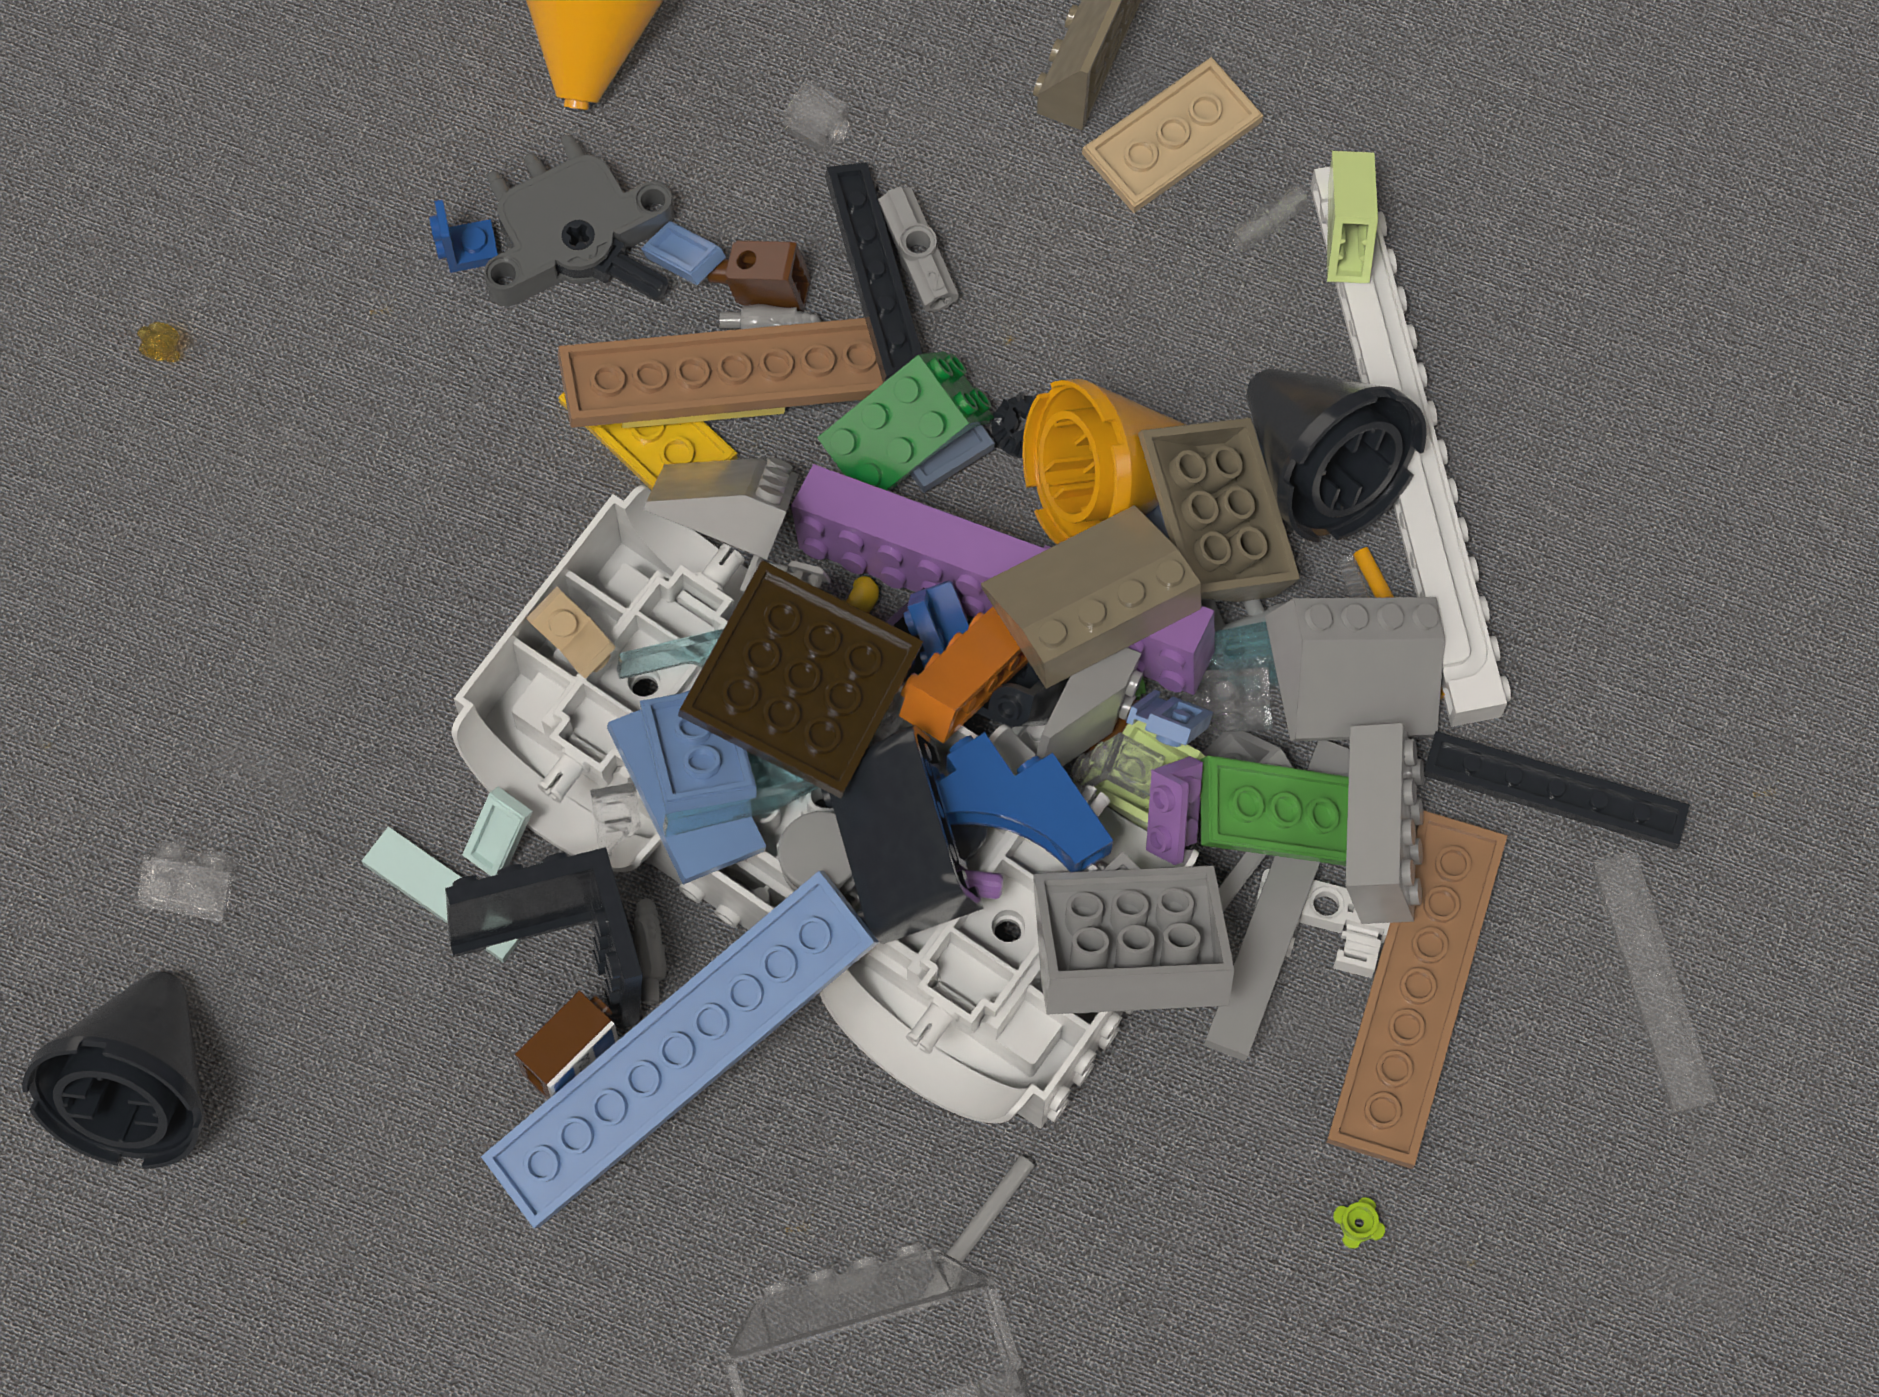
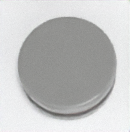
(811, 846)

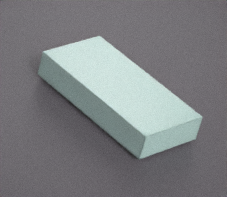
(497, 832)

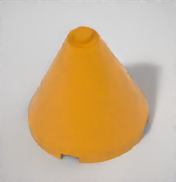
(587, 42)
(1087, 456)

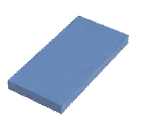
(691, 852)

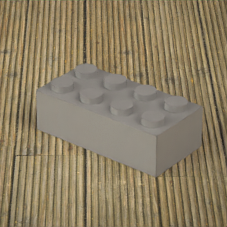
(1383, 823)

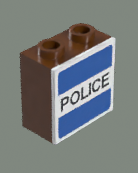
(567, 1044)

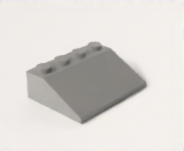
(727, 499)
(1357, 664)
(1132, 940)

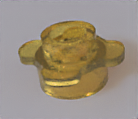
(159, 342)

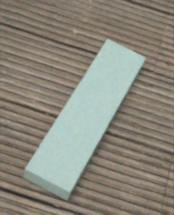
(419, 878)

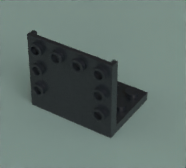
(547, 899)

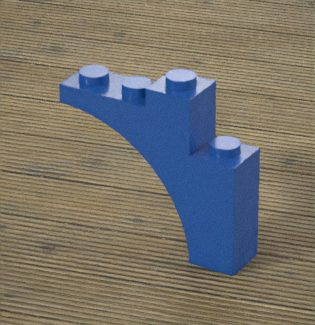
(1034, 804)

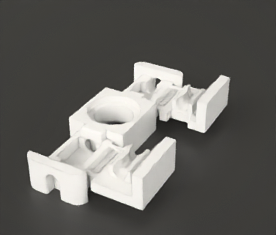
(1360, 938)

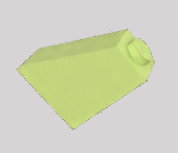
(1351, 216)

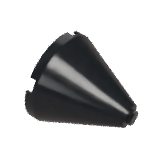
(1333, 448)
(123, 1078)

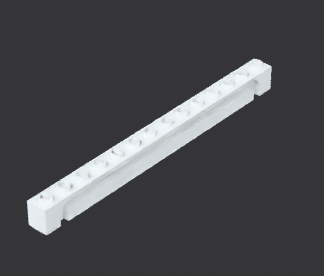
(1426, 509)

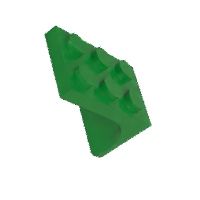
(906, 421)

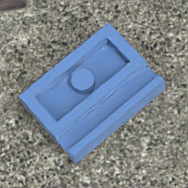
(1172, 720)

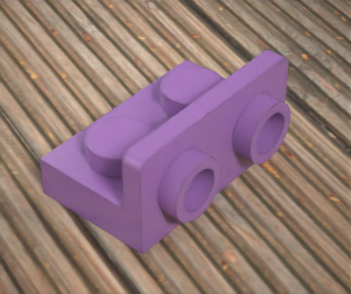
(1174, 809)

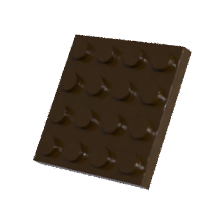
(800, 679)

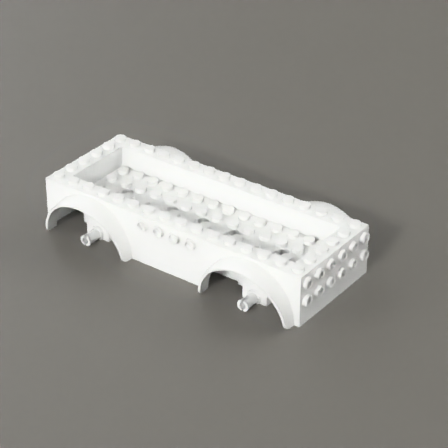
(933, 1009)

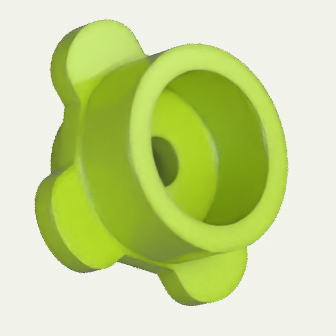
(1360, 1210)

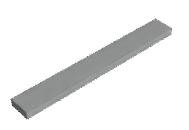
(1269, 934)

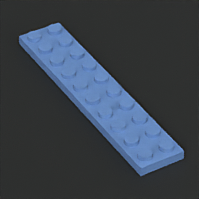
(679, 1049)

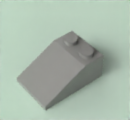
(1091, 706)

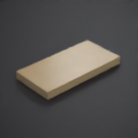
(1172, 135)

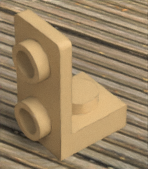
(572, 632)

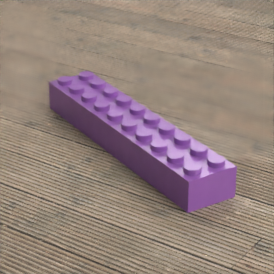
(924, 546)

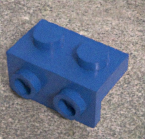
(935, 617)

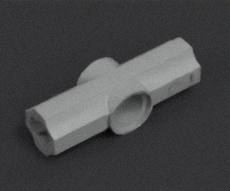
(925, 269)

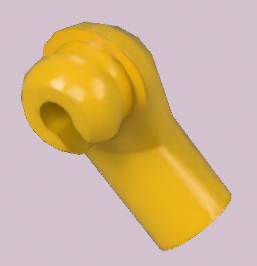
(864, 594)

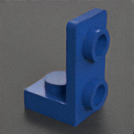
(463, 245)

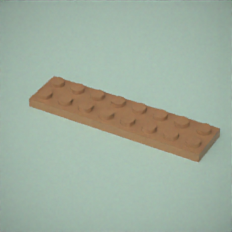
(718, 372)
(1417, 995)

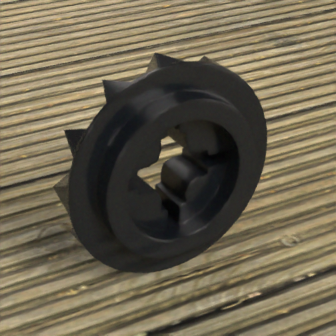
(1006, 422)

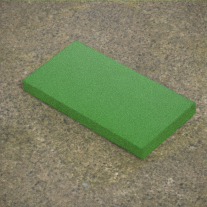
(1274, 810)

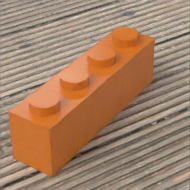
(962, 677)

